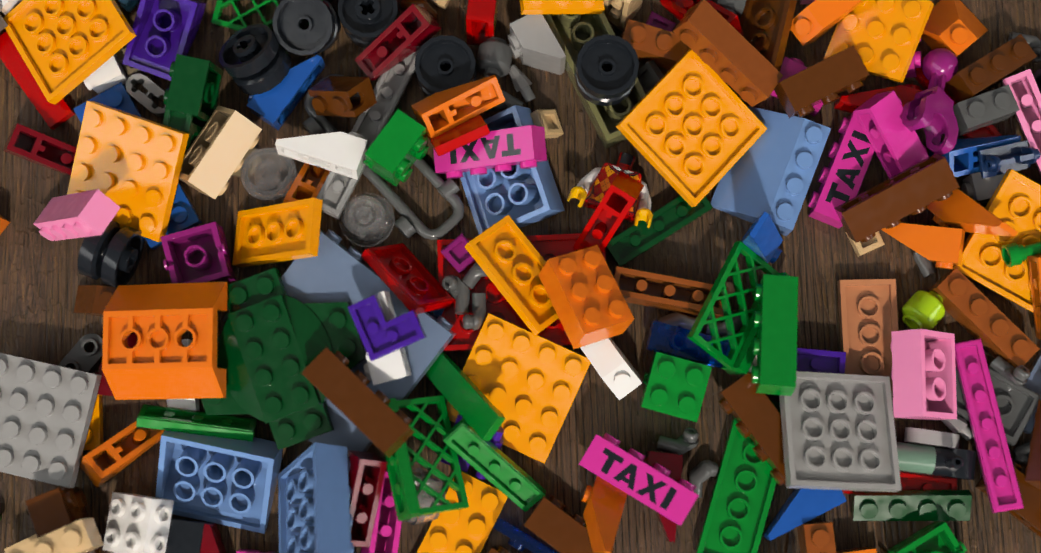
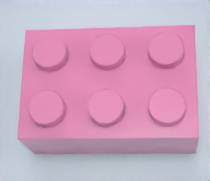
(923, 375)

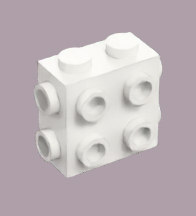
(137, 523)

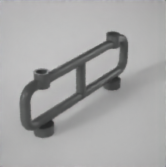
(408, 223)

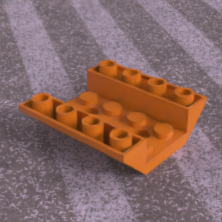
(160, 362)

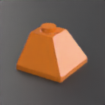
(952, 27)

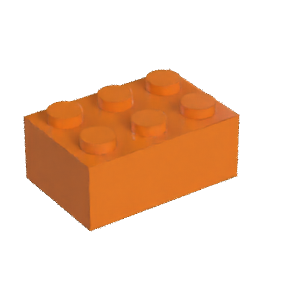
(585, 296)

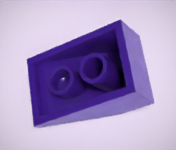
(162, 33)

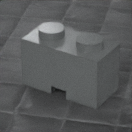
(985, 110)

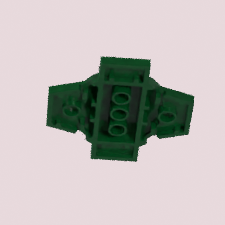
(269, 346)

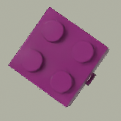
(198, 255)

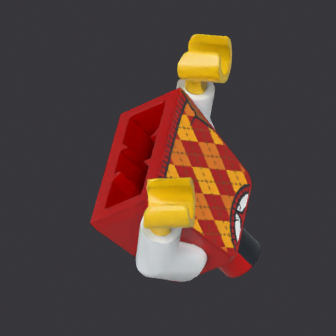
(596, 183)

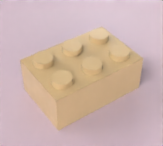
(218, 151)

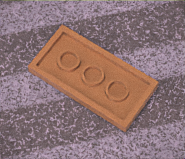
(865, 322)

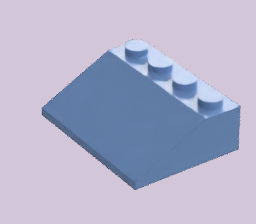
(773, 171)
(521, 193)
(219, 478)
(315, 502)

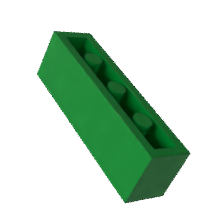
(776, 335)

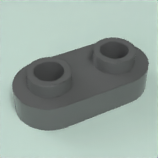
(81, 357)

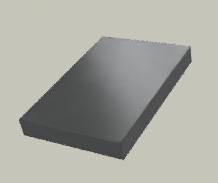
(1014, 404)

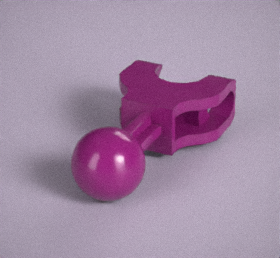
(933, 107)

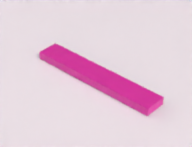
(987, 427)

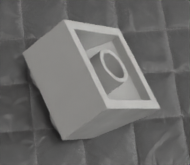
(536, 44)

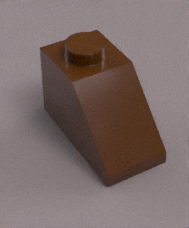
(92, 299)

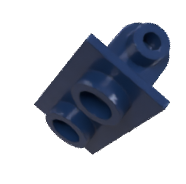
(1010, 156)

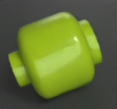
(923, 310)

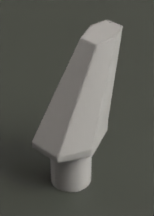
(521, 83)
(960, 427)

